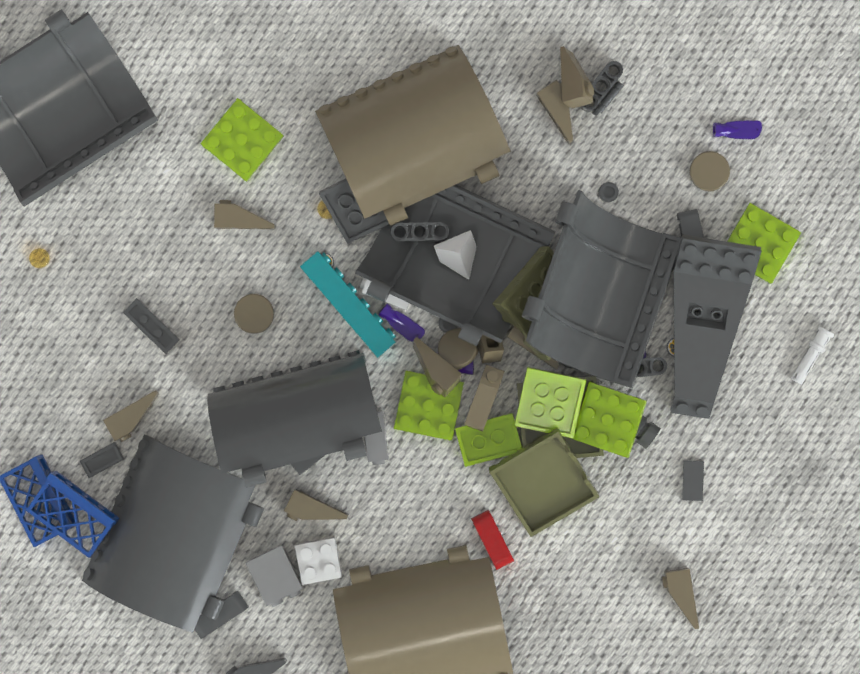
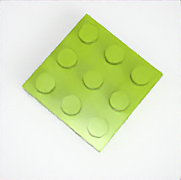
(242, 139)
(770, 234)
(549, 402)
(425, 411)
(609, 419)

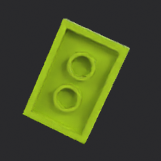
(496, 441)

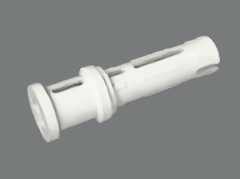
(816, 347)

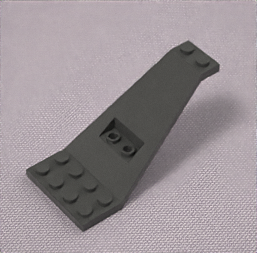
(713, 279)

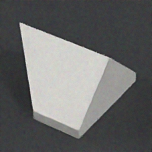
(458, 253)

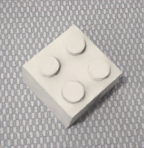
(318, 560)

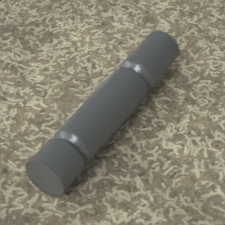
(608, 98)

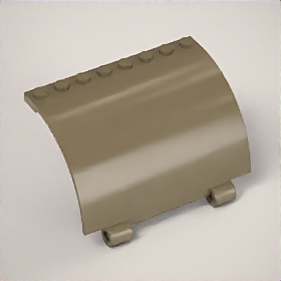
(414, 134)
(424, 619)

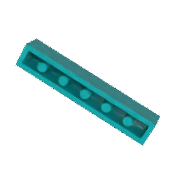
(345, 301)

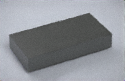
(101, 460)
(693, 480)

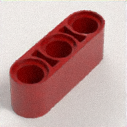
(492, 539)

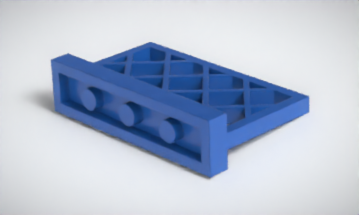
(41, 471)
(79, 498)

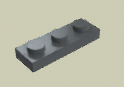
(151, 326)

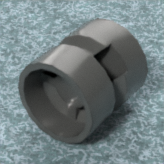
(646, 432)

